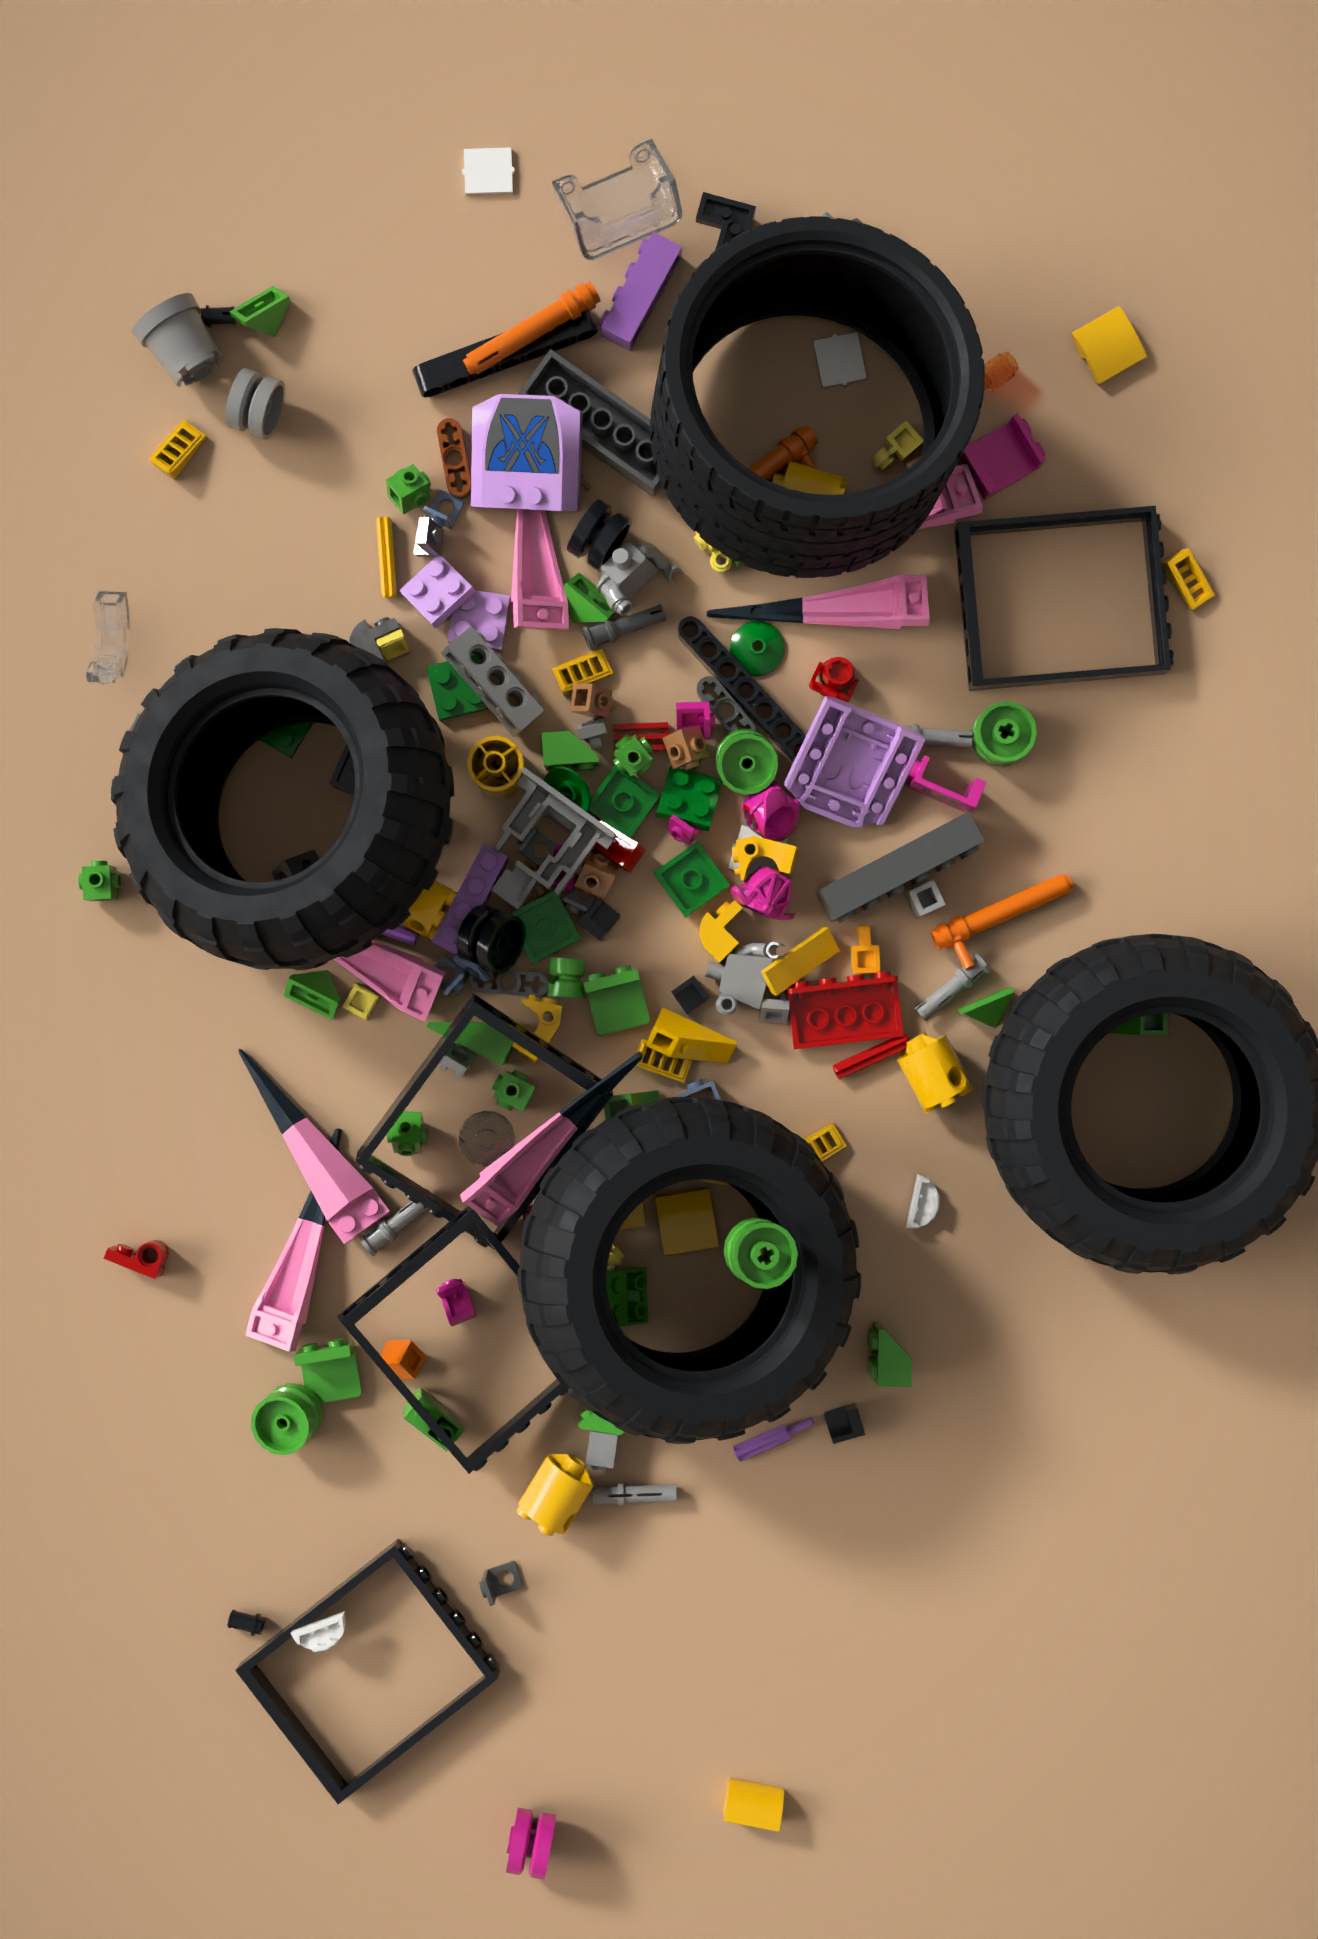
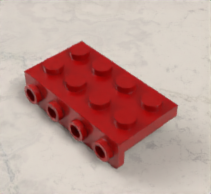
(844, 1010)

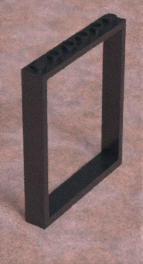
(1155, 575)
(516, 1033)
(392, 1281)
(294, 1729)

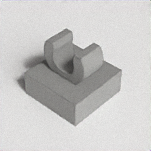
(591, 730)
(774, 1010)
(458, 1060)

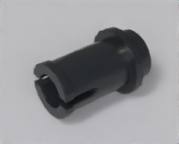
(217, 316)
(246, 1622)

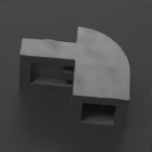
(365, 637)

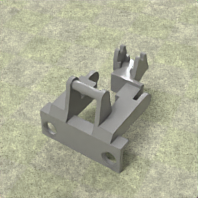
(537, 803)

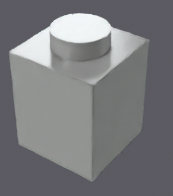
(925, 898)
(601, 1450)

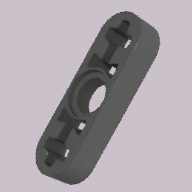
(718, 690)
(530, 976)

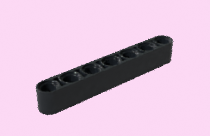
(450, 372)
(741, 678)

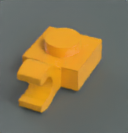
(865, 957)

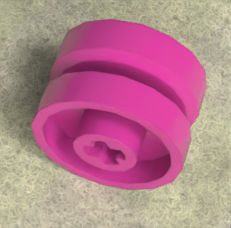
(530, 1843)

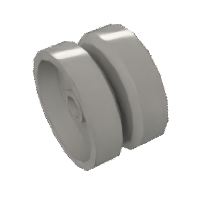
(255, 403)

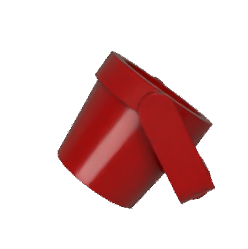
(835, 677)

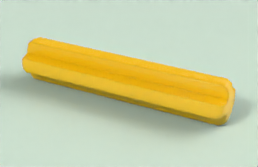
(386, 557)

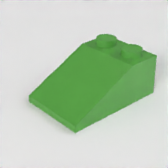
(480, 1039)

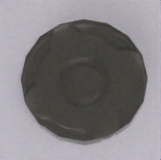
(486, 1137)

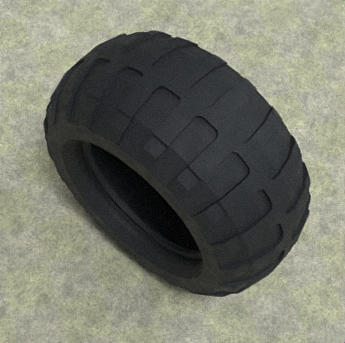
(197, 733)
(1271, 1128)
(782, 1341)

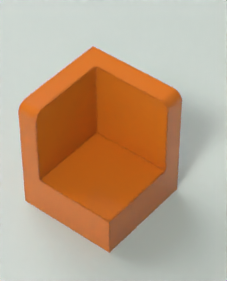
(403, 1358)

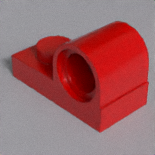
(622, 850)
(139, 1262)

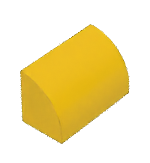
(753, 1804)

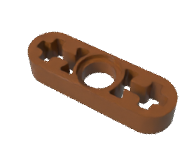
(444, 441)

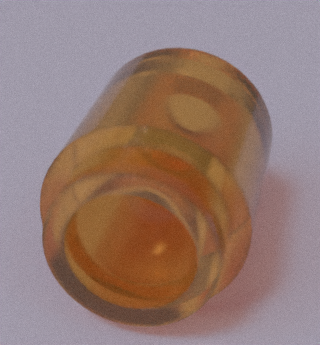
(999, 371)

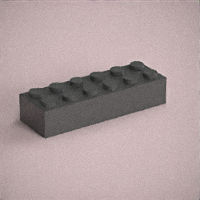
(609, 425)
(900, 866)

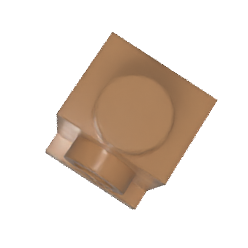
(598, 701)

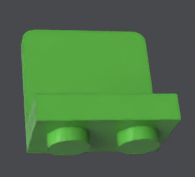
(616, 1000)
(330, 1370)

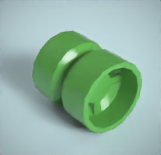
(566, 978)

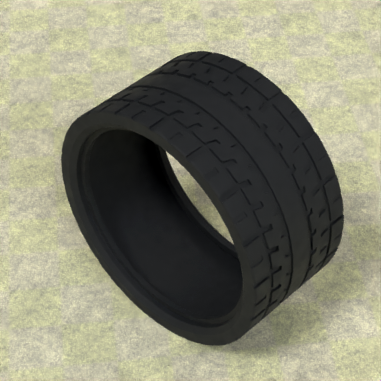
(839, 275)

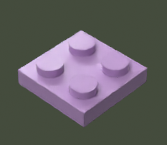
(437, 591)
(485, 613)

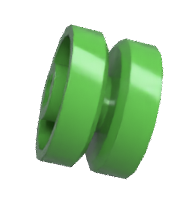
(1019, 731)
(742, 745)
(744, 1258)
(287, 1419)

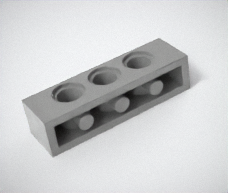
(493, 696)

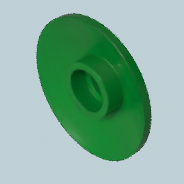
(757, 662)
(570, 785)

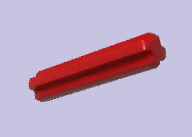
(870, 1056)

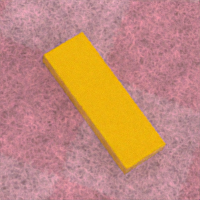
(800, 961)

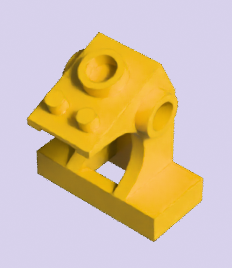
(783, 854)
(545, 1029)

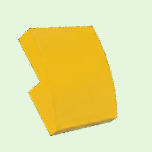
(1108, 344)
(687, 1222)

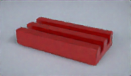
(643, 726)

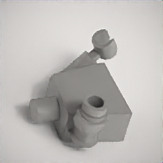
(629, 572)
(741, 976)

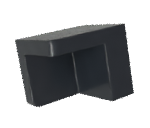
(599, 919)
(690, 994)
(844, 1423)

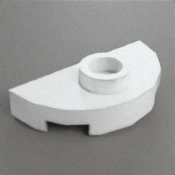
(923, 1204)
(321, 1634)

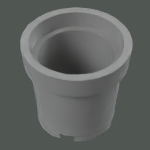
(179, 339)

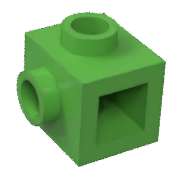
(408, 488)
(633, 744)
(99, 881)
(524, 1090)
(408, 1134)

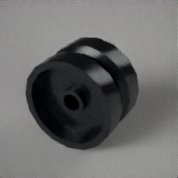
(598, 534)
(491, 938)

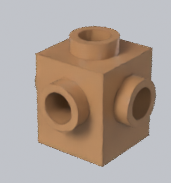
(686, 748)
(596, 875)

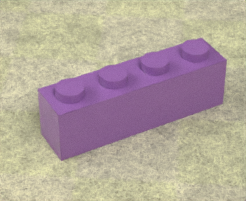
(641, 290)
(473, 892)

